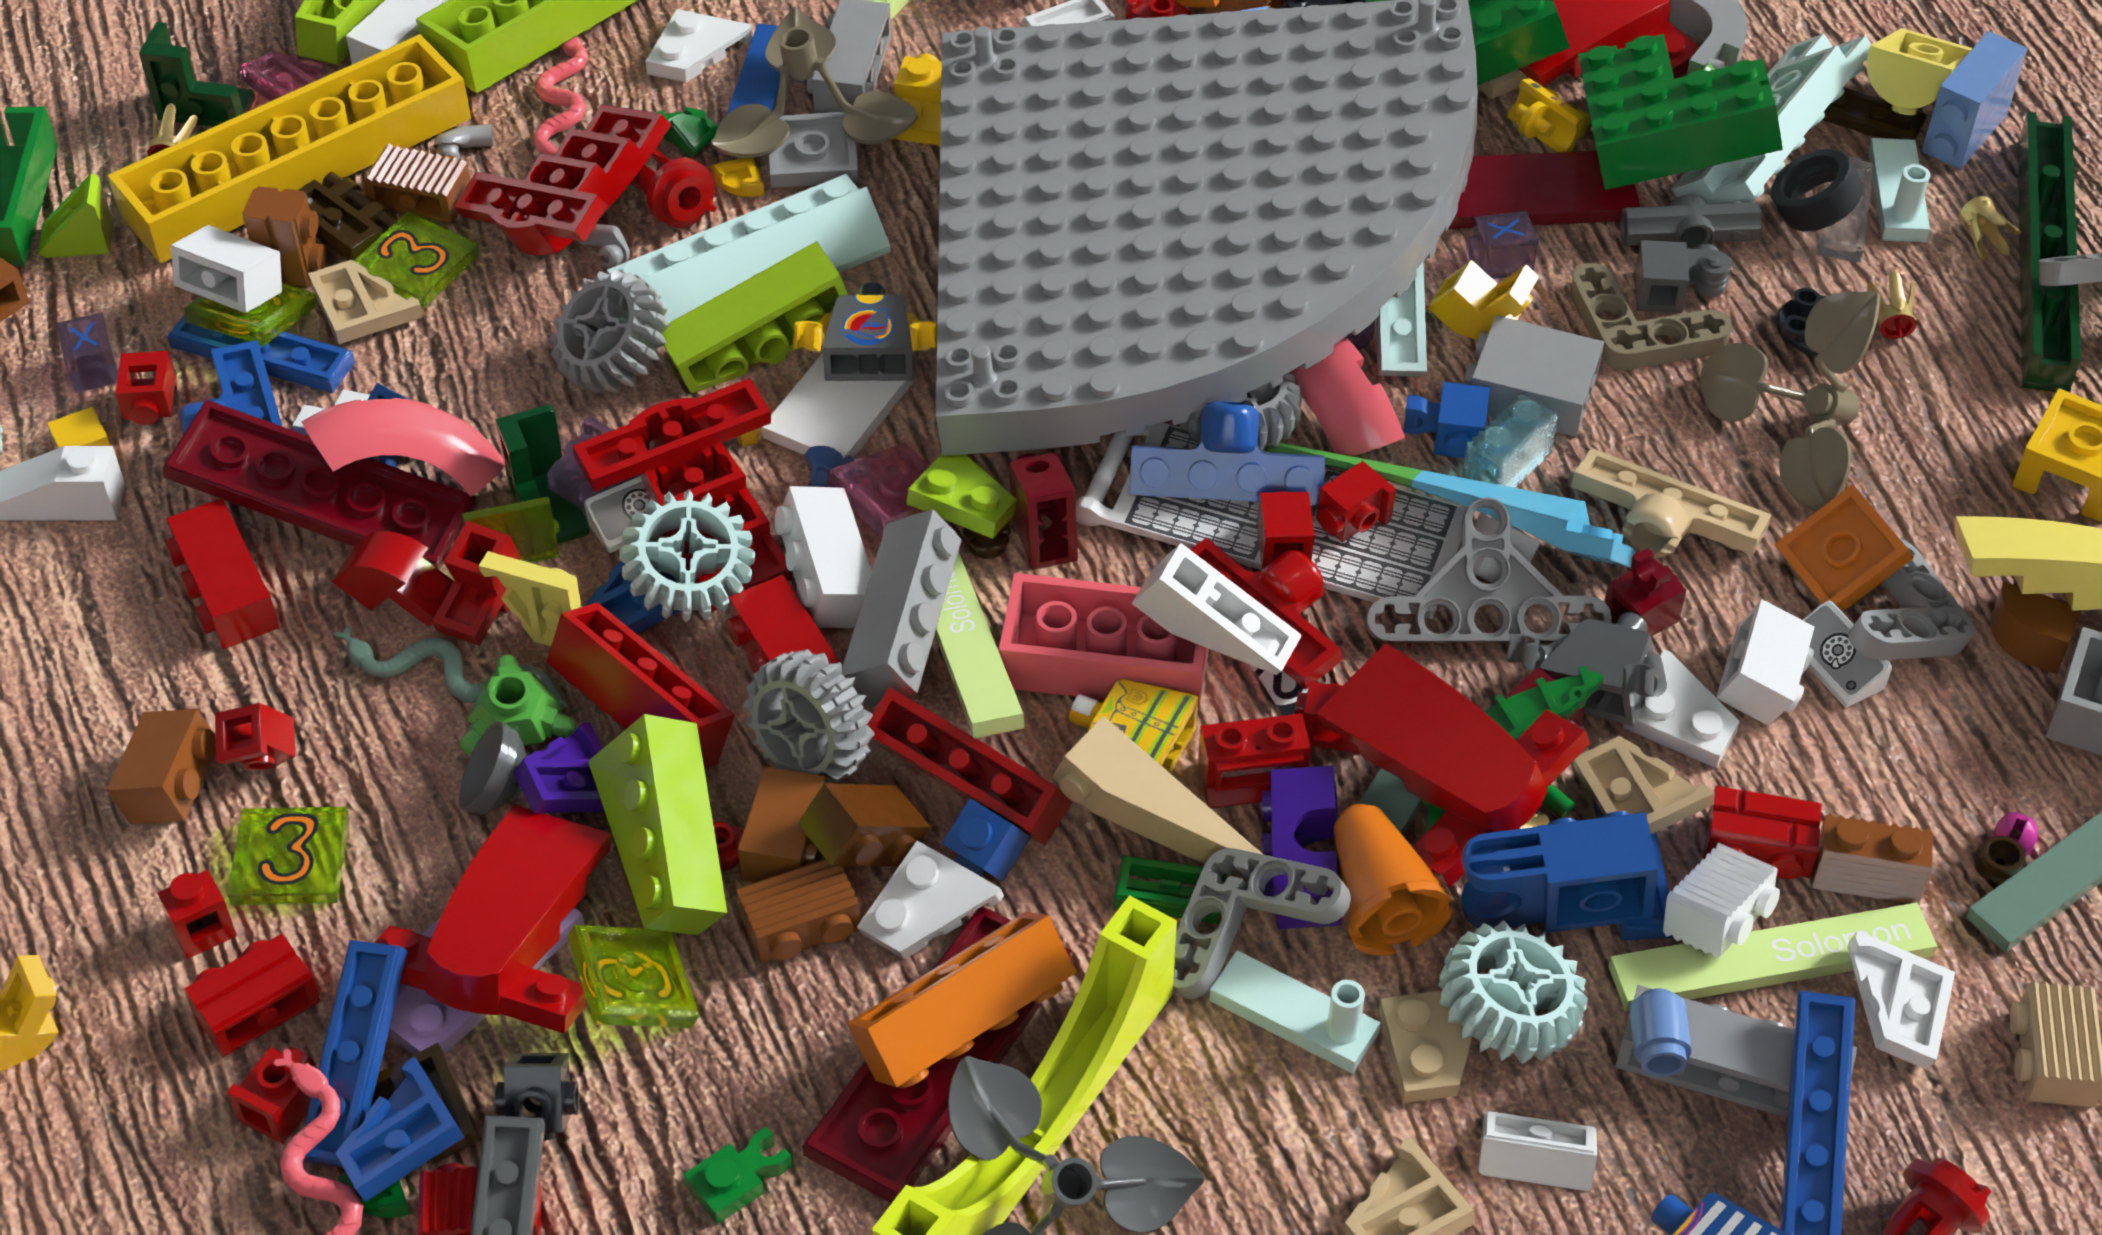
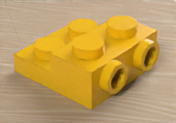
(920, 86)

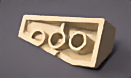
(1136, 792)

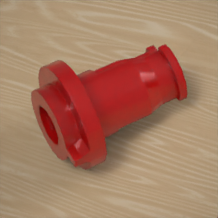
(677, 191)
(1941, 1199)

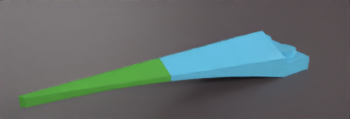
(1548, 517)

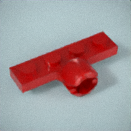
(1286, 590)

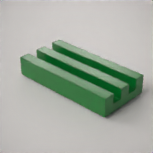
(1165, 896)

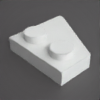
(694, 43)
(1686, 716)
(925, 901)
(1901, 998)

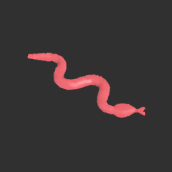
(567, 98)
(316, 1085)

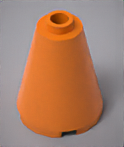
(1388, 883)

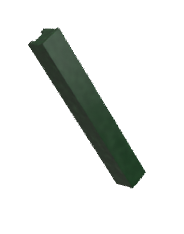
(2048, 230)

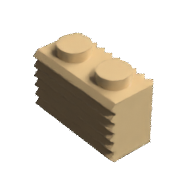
(2058, 1044)

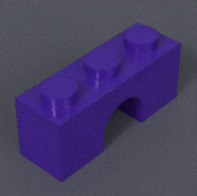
(1301, 812)

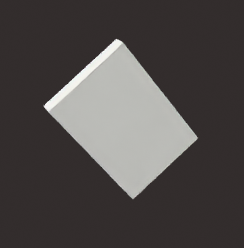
(832, 412)

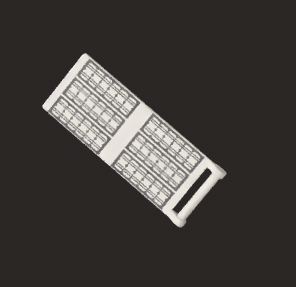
(1367, 566)

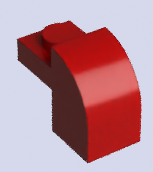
(393, 568)
(472, 598)

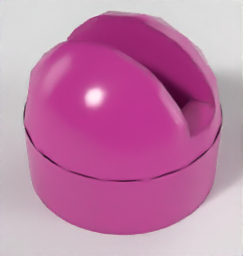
(2023, 824)

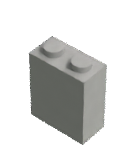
(1539, 363)

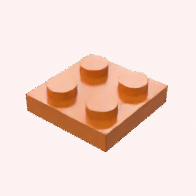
(1844, 550)

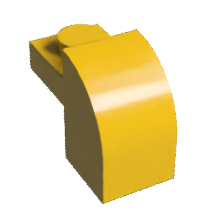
(1472, 298)
(25, 1012)

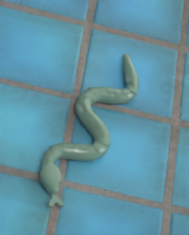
(362, 656)

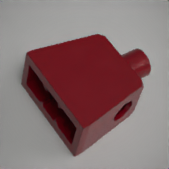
(1044, 490)

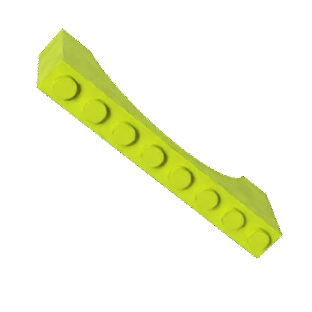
(1114, 1006)

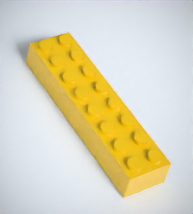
(290, 141)

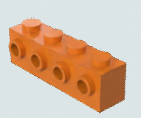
(962, 999)

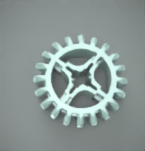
(643, 554)
(1503, 1003)

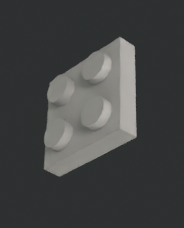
(813, 151)

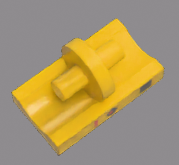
(1547, 117)

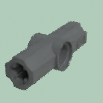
(1692, 222)

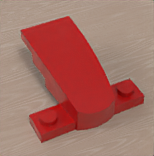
(1610, 24)
(568, 189)
(682, 449)
(1449, 752)
(506, 920)

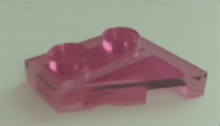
(280, 74)

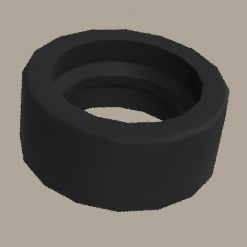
(1828, 205)

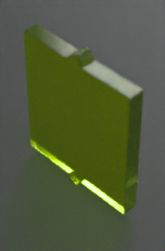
(527, 523)

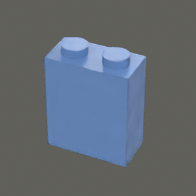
(1974, 100)

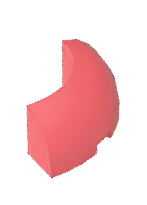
(1347, 404)
(404, 429)

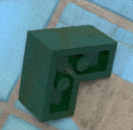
(173, 81)
(529, 450)

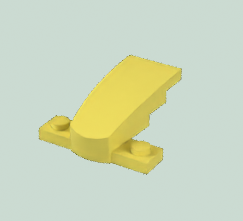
(2038, 554)

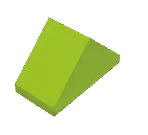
(79, 224)

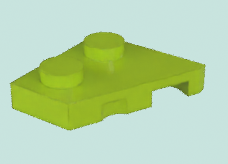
(963, 495)

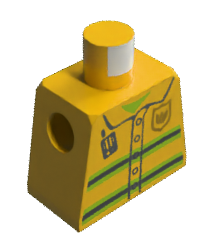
(1150, 715)

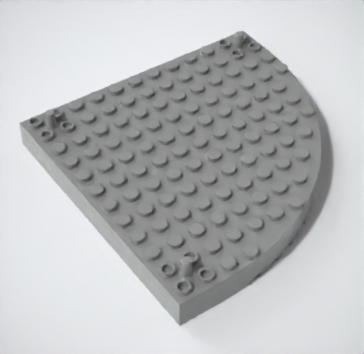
(1182, 206)

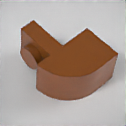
(2032, 627)

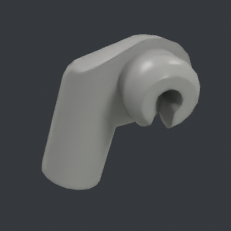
(464, 137)
(612, 245)

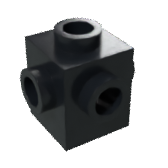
(538, 1088)

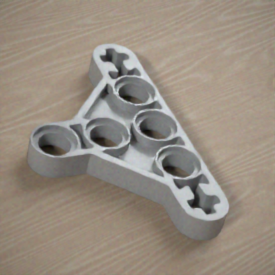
(1462, 594)

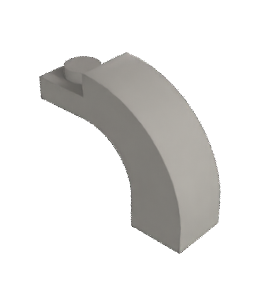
(1716, 25)

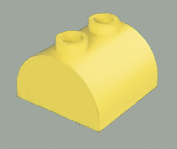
(1911, 67)

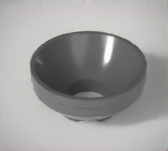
(490, 770)

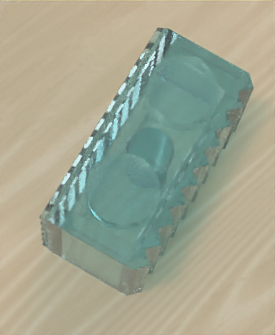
(1511, 444)

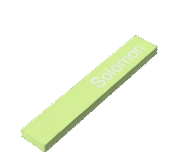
(975, 661)
(1769, 955)

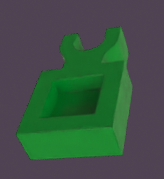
(733, 1179)

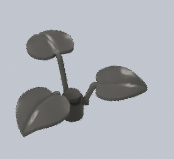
(1142, 1176)

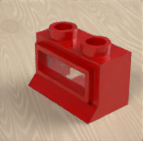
(1239, 756)

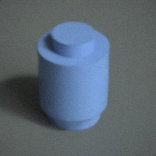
(1660, 1032)

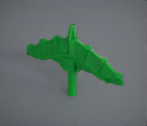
(1522, 710)

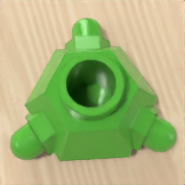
(520, 702)

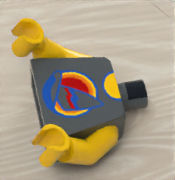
(867, 337)

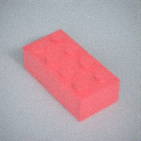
(1086, 637)

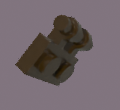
(346, 216)

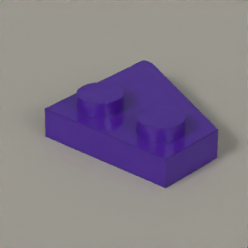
(561, 776)

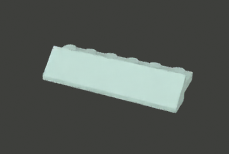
(1803, 86)
(734, 251)

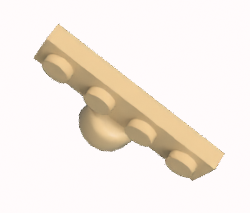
(1667, 508)

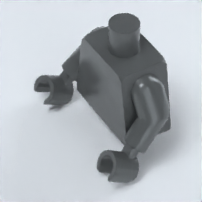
(1615, 651)

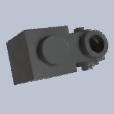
(1669, 268)

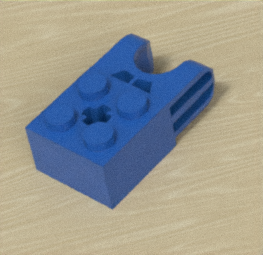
(1562, 874)

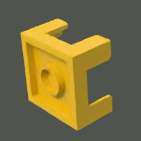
(2068, 446)

